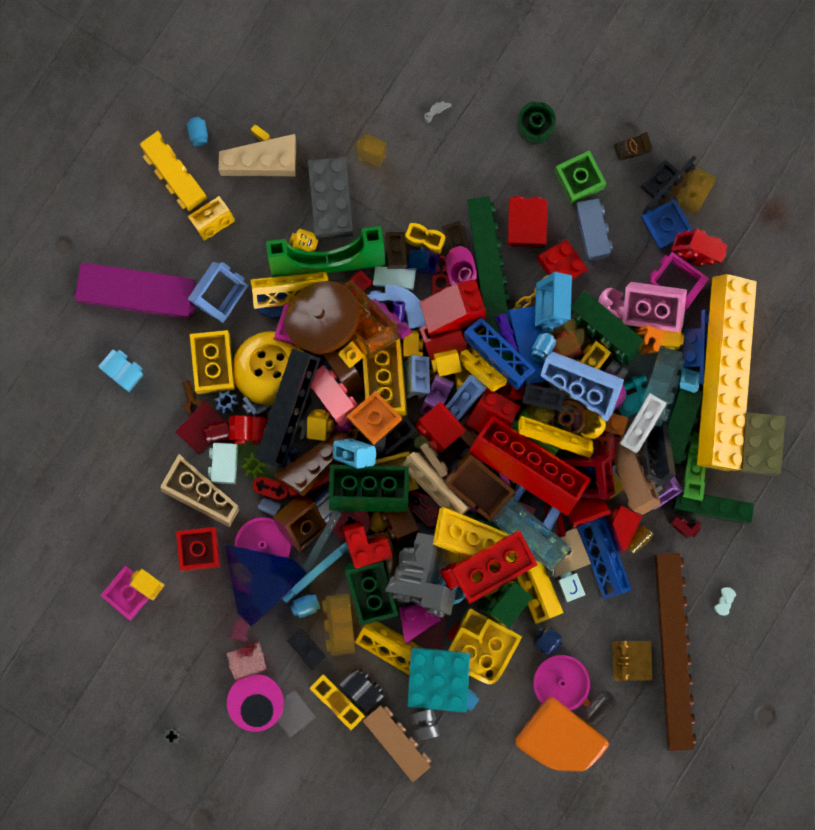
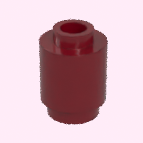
(217, 432)

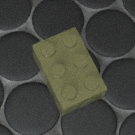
(763, 444)

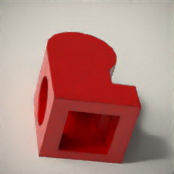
(511, 393)

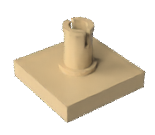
(576, 557)

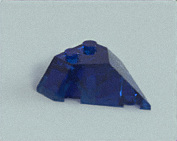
(260, 580)

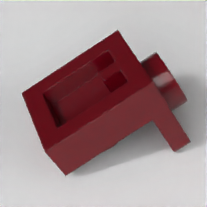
(606, 445)
(683, 528)

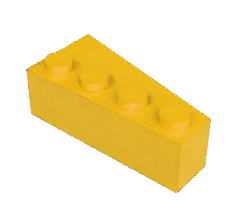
(172, 171)

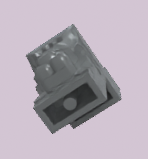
(419, 577)

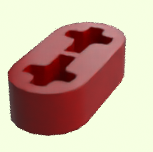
(272, 484)

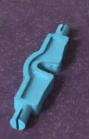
(315, 572)

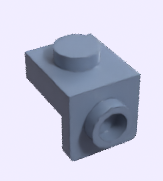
(253, 408)

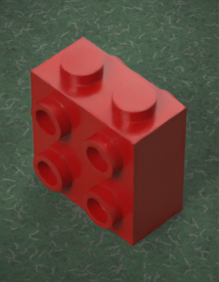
(699, 247)

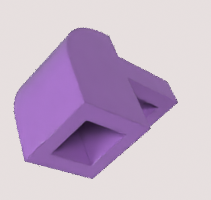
(438, 392)

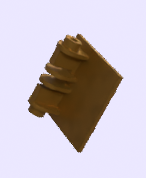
(632, 660)

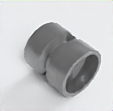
(424, 732)

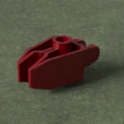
(427, 511)

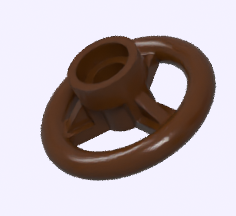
(579, 410)

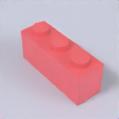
(333, 395)

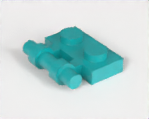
(633, 402)

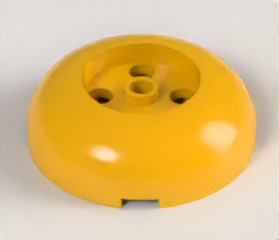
(261, 388)

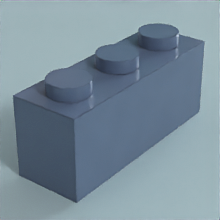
(593, 229)

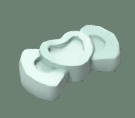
(725, 601)

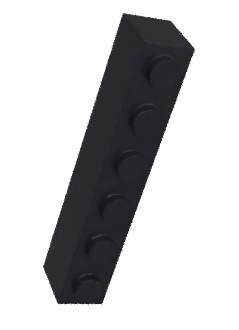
(287, 408)

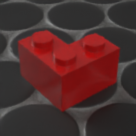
(364, 550)

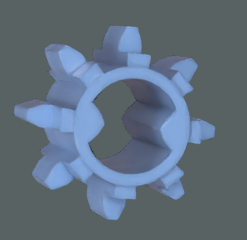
(229, 406)

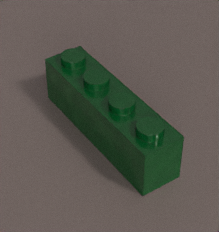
(682, 420)
(715, 508)

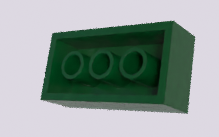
(606, 328)
(369, 488)

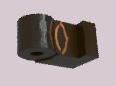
(633, 147)

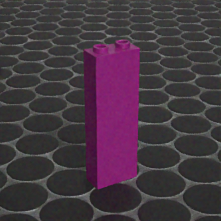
(135, 290)

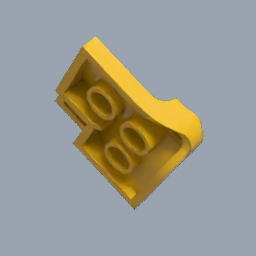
(488, 643)

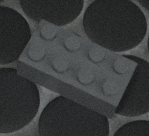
(330, 198)

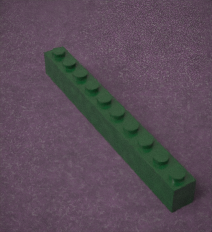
(489, 265)

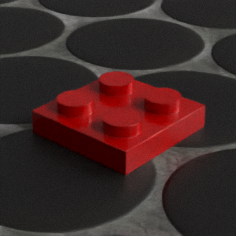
(563, 260)

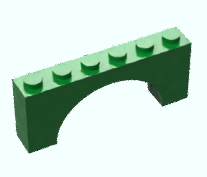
(362, 253)

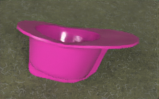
(460, 265)

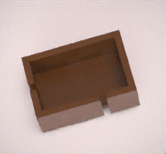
(479, 485)

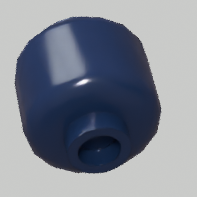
(547, 640)

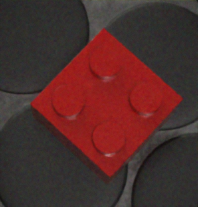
(198, 549)

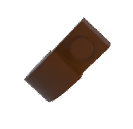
(347, 376)

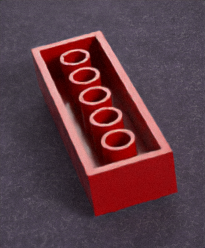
(529, 465)

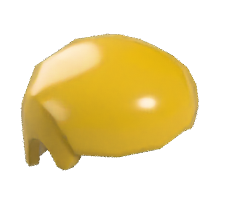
(594, 426)

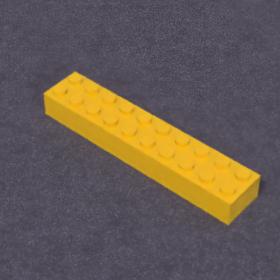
(726, 373)

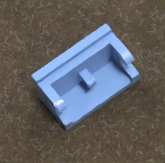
(417, 376)

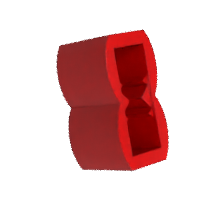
(246, 429)

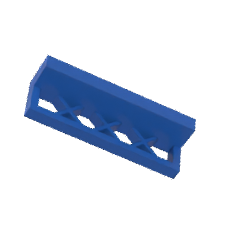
(495, 360)
(608, 556)

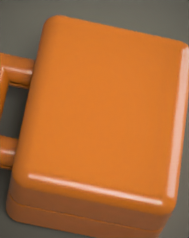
(561, 738)

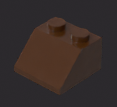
(300, 522)

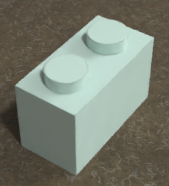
(223, 463)

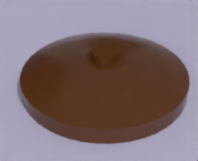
(322, 317)

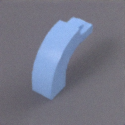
(412, 307)

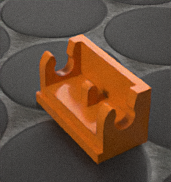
(652, 338)

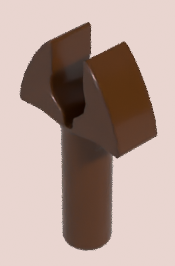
(190, 397)

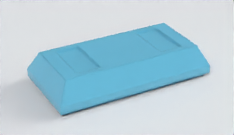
(690, 380)

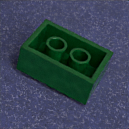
(369, 594)
(506, 603)

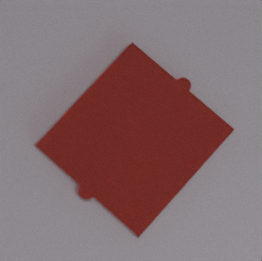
(247, 661)

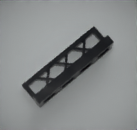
(661, 453)

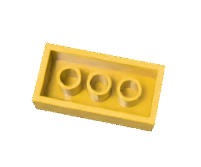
(386, 376)

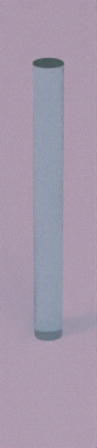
(321, 541)

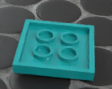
(439, 679)

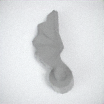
(436, 109)

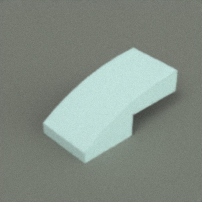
(398, 277)

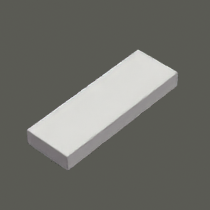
(643, 423)

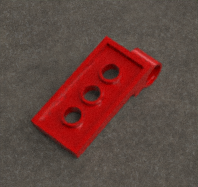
(461, 572)

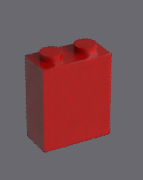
(527, 222)

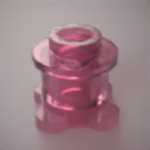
(240, 630)

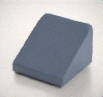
(269, 506)

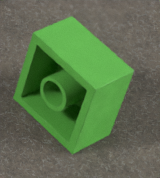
(579, 177)

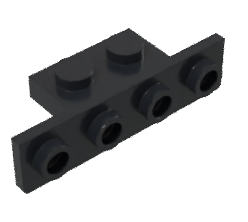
(661, 181)

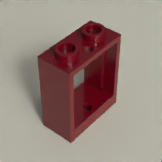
(603, 474)

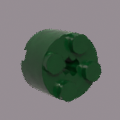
(536, 112)

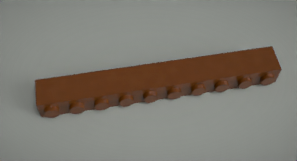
(674, 652)

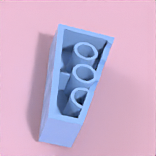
(587, 384)

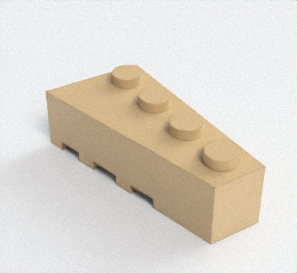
(262, 158)
(197, 492)

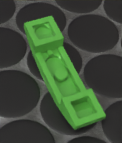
(694, 475)

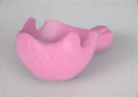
(611, 300)

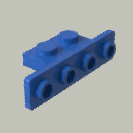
(695, 345)

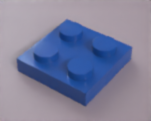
(666, 223)

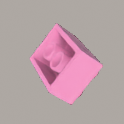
(654, 306)

